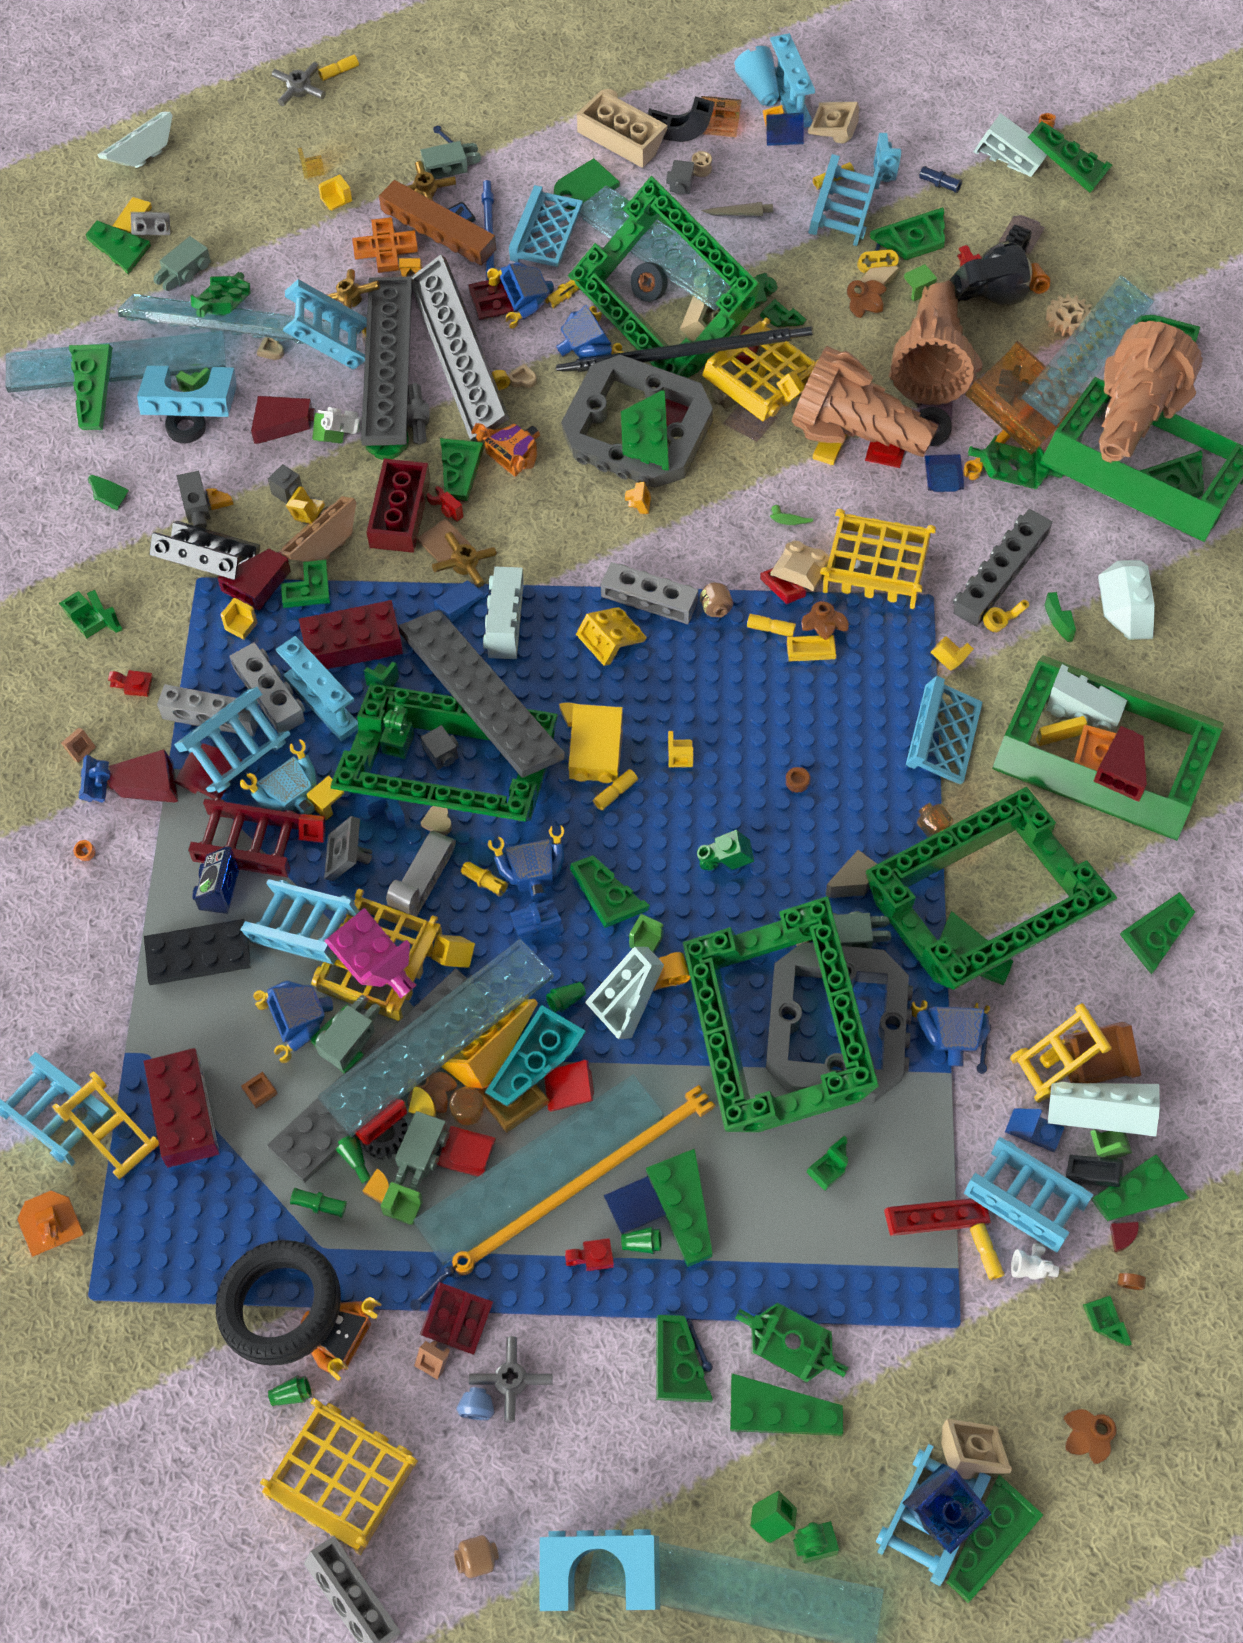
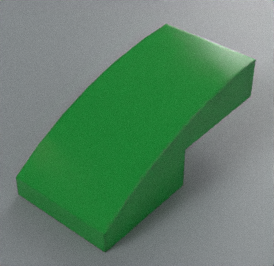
(82, 614)
(1061, 620)

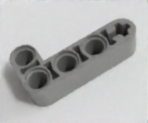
(422, 875)

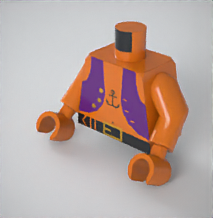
(510, 446)

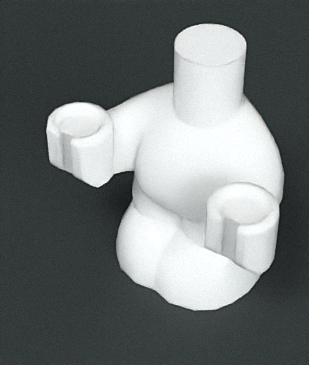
(1032, 1266)

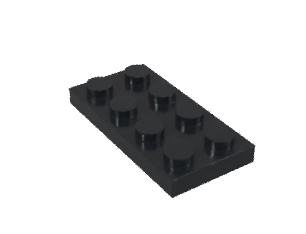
(196, 952)

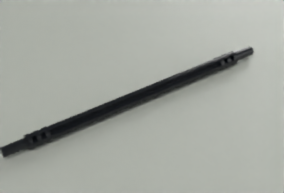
(695, 348)

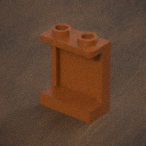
(1116, 1063)

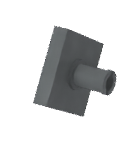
(344, 849)

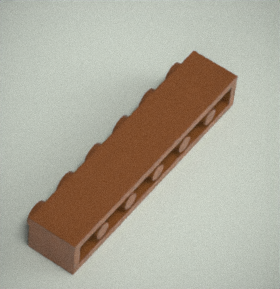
(437, 222)

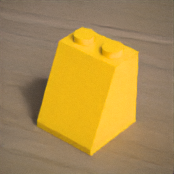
(595, 743)

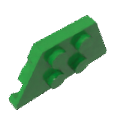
(913, 235)
(646, 431)
(1181, 473)

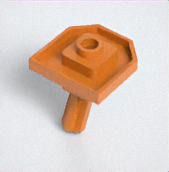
(48, 1222)

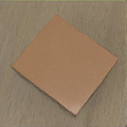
(435, 542)

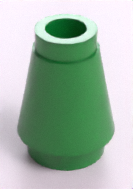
(563, 997)
(643, 1240)
(290, 1392)

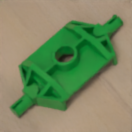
(222, 295)
(999, 456)
(769, 1336)

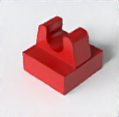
(312, 828)

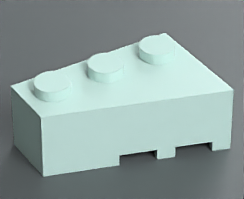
(1010, 144)
(1076, 698)
(626, 992)

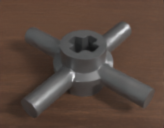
(298, 83)
(502, 1373)

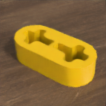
(877, 256)

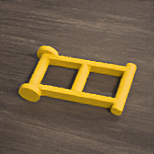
(1024, 1055)
(99, 1085)

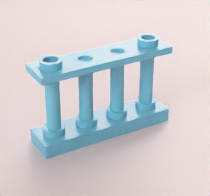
(792, 77)
(830, 187)
(332, 311)
(318, 688)
(211, 729)
(301, 943)
(60, 1083)
(1016, 1212)
(937, 1565)

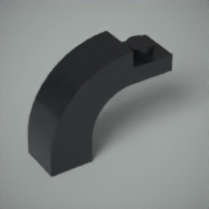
(687, 125)

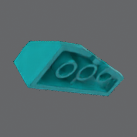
(538, 1051)

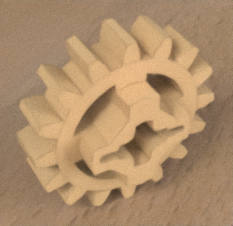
(1067, 314)

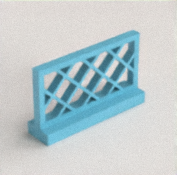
(535, 209)
(928, 720)

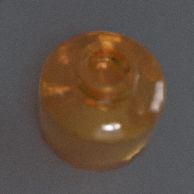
(934, 819)
(466, 1106)

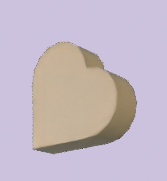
(270, 349)
(523, 377)
(437, 820)

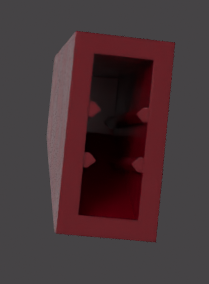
(280, 417)
(257, 578)
(1124, 765)
(145, 778)

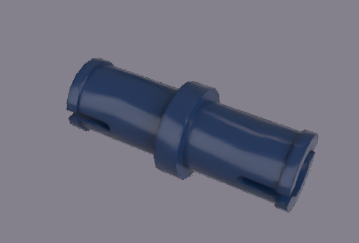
(940, 179)

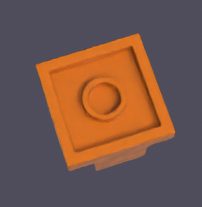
(1093, 746)

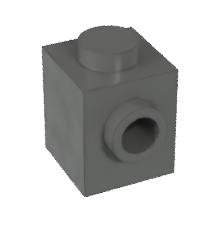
(681, 177)
(284, 483)
(440, 747)

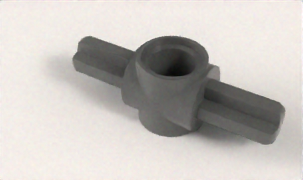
(417, 413)

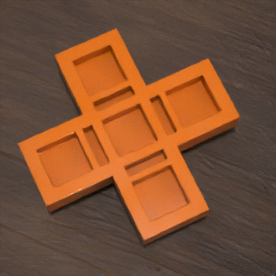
(385, 245)

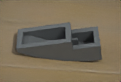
(866, 567)

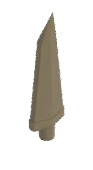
(750, 209)

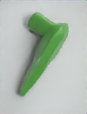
(787, 519)

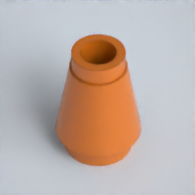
(1039, 279)

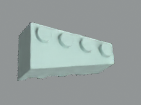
(504, 612)
(1106, 1106)

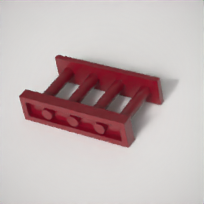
(251, 859)

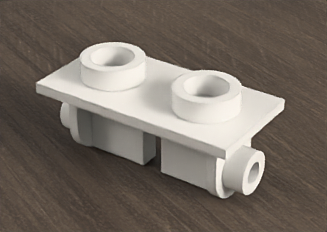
(334, 420)

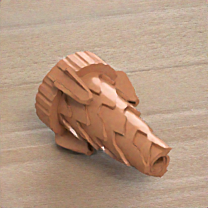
(934, 351)
(1146, 375)
(845, 401)

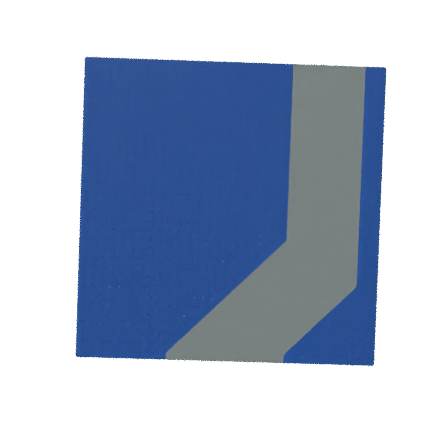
(749, 723)

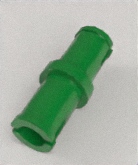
(318, 1202)

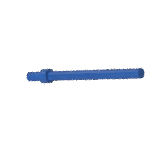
(488, 200)

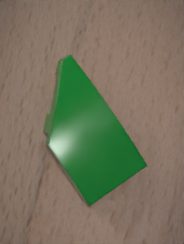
(781, 316)
(107, 491)
(108, 615)
(830, 1166)
(1106, 1320)

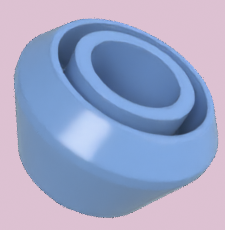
(476, 1405)

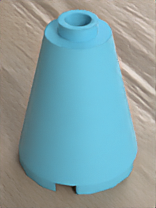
(759, 74)

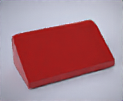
(382, 1122)

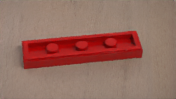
(935, 1216)

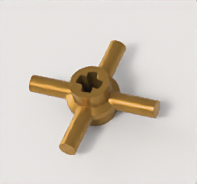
(426, 184)
(350, 292)
(464, 559)

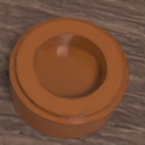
(797, 779)
(1131, 1281)

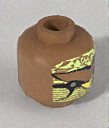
(716, 599)

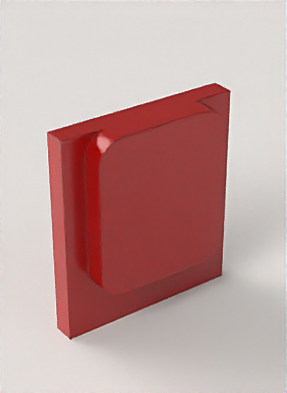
(884, 454)
(569, 1085)
(466, 1151)

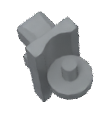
(150, 223)

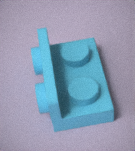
(886, 158)

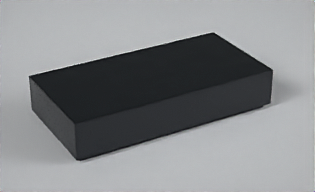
(1095, 1170)

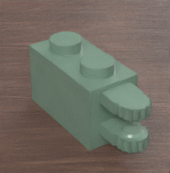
(449, 159)
(182, 264)
(856, 929)
(347, 1033)
(420, 1148)

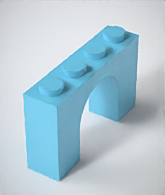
(211, 400)
(562, 1555)

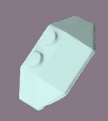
(140, 143)
(1128, 598)

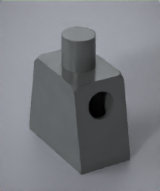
(194, 498)

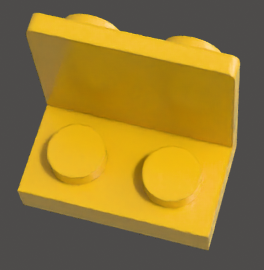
(607, 632)

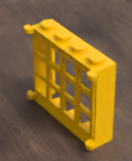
(742, 393)
(870, 581)
(421, 948)
(314, 1512)

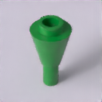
(351, 1152)

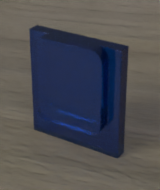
(785, 129)
(944, 473)
(634, 1205)

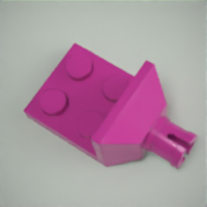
(371, 954)

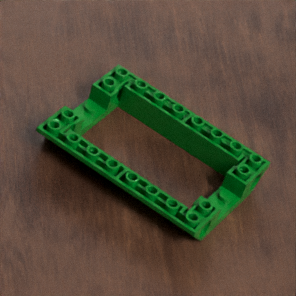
(599, 262)
(1135, 488)
(429, 712)
(1076, 782)
(1035, 825)
(724, 948)

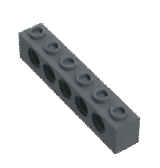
(1012, 555)

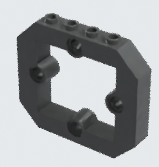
(641, 376)
(863, 966)

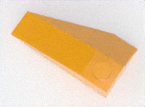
(484, 1057)

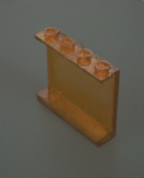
(1000, 394)

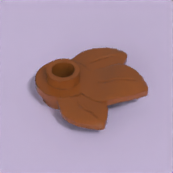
(868, 299)
(824, 622)
(436, 1086)
(1085, 1436)

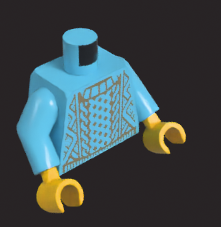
(287, 785)

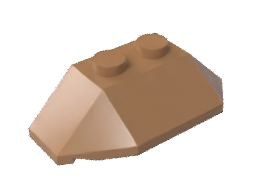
(324, 534)

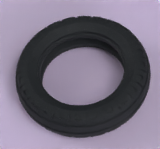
(309, 1333)

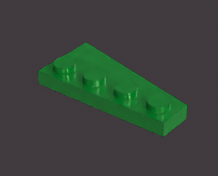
(1076, 162)
(91, 376)
(681, 1196)
(779, 1410)
(993, 1539)

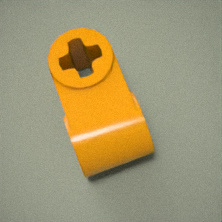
(674, 971)

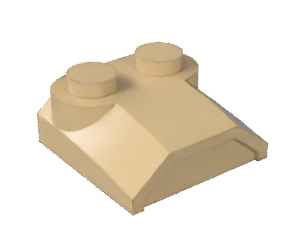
(835, 120)
(801, 565)
(973, 1448)

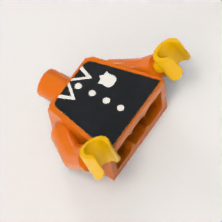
(345, 1336)

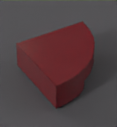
(1123, 1234)

